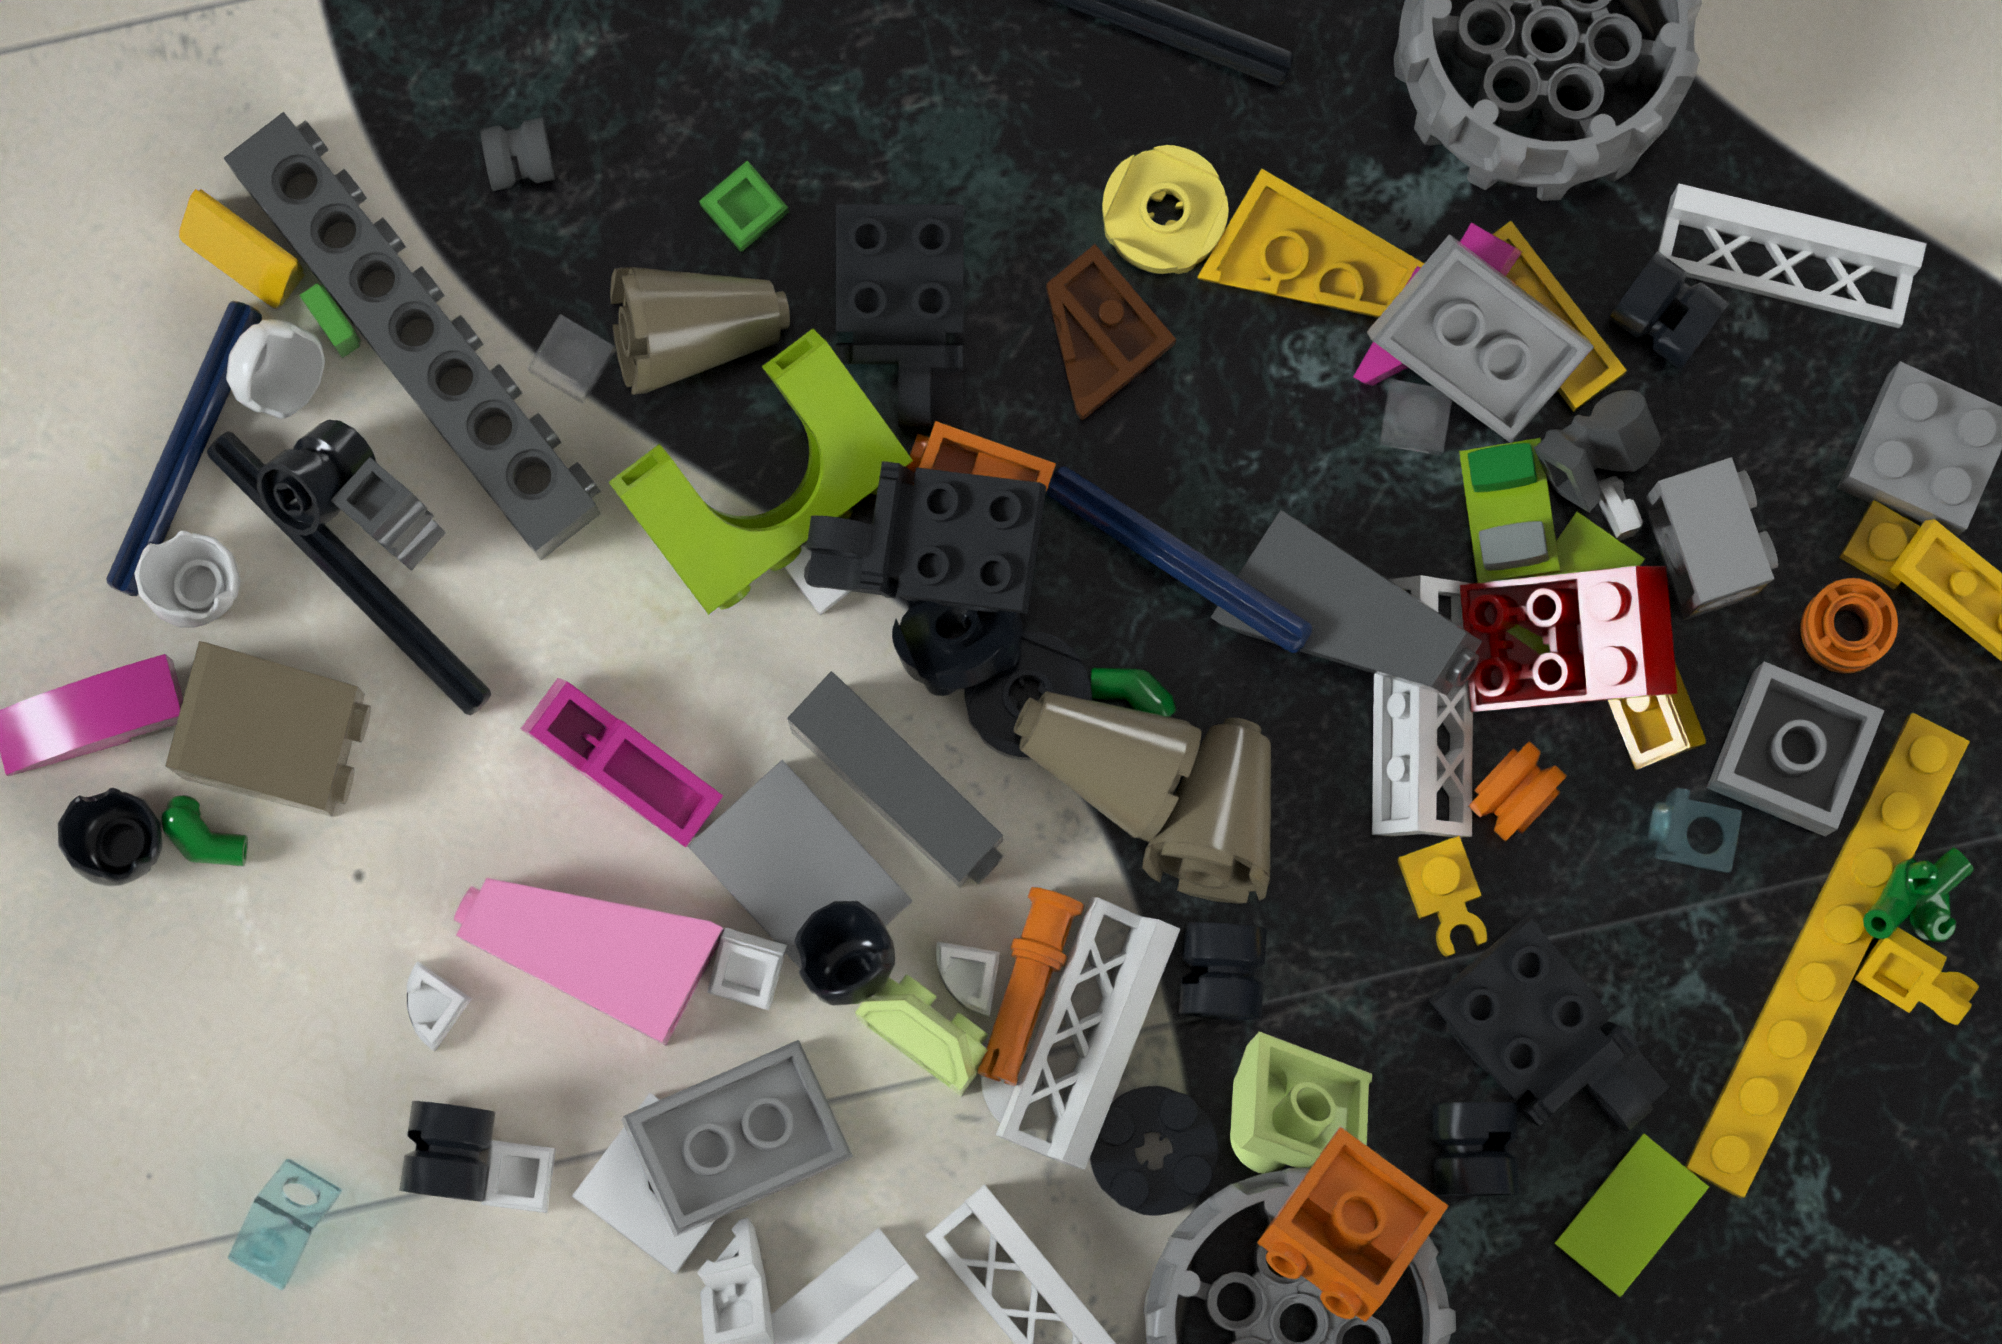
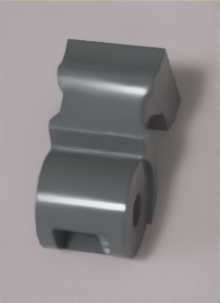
(1613, 438)
(389, 513)

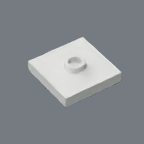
(625, 1200)

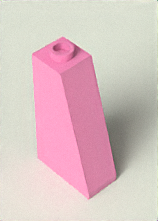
(601, 952)

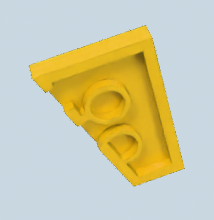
(1306, 253)

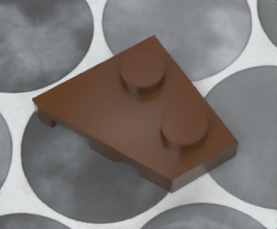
(1102, 329)

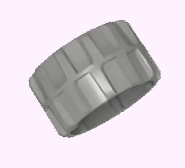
(1527, 162)
(1271, 1292)

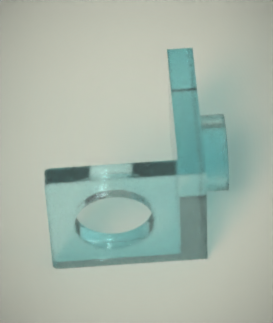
(1670, 826)
(280, 1228)

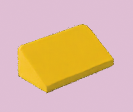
(239, 250)
(1658, 725)

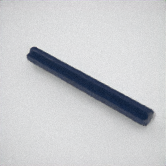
(182, 449)
(1179, 560)

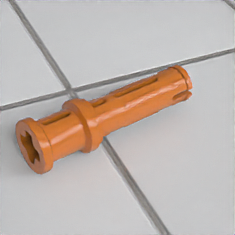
(1037, 957)

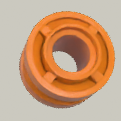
(1869, 604)
(1517, 791)

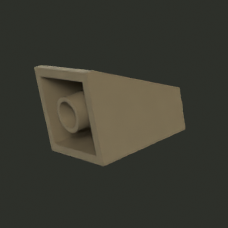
(267, 730)

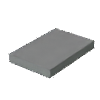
(1480, 339)
(790, 857)
(736, 1138)

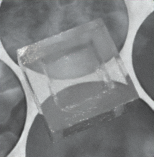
(571, 359)
(1415, 418)

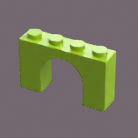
(726, 552)

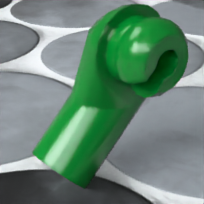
(1135, 686)
(194, 839)
(1901, 896)
(1932, 913)

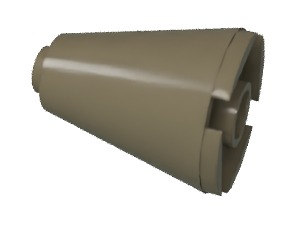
(689, 322)
(1111, 756)
(1222, 819)

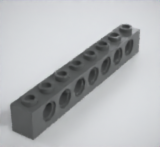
(264, 168)

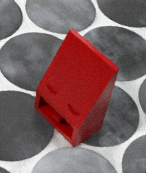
(1603, 634)

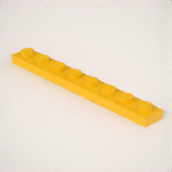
(1824, 957)

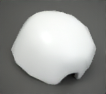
(275, 367)
(188, 579)

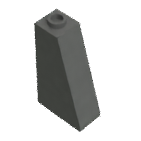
(1354, 611)
(896, 781)

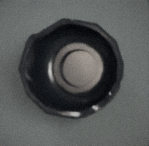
(110, 837)
(845, 953)

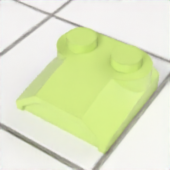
(908, 1023)
(1292, 1104)

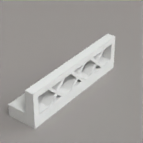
(1796, 233)
(1405, 748)
(1109, 1040)
(1028, 1261)
(844, 1294)

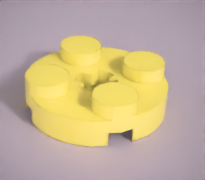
(1178, 243)

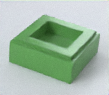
(744, 206)
(331, 319)

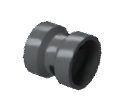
(517, 154)

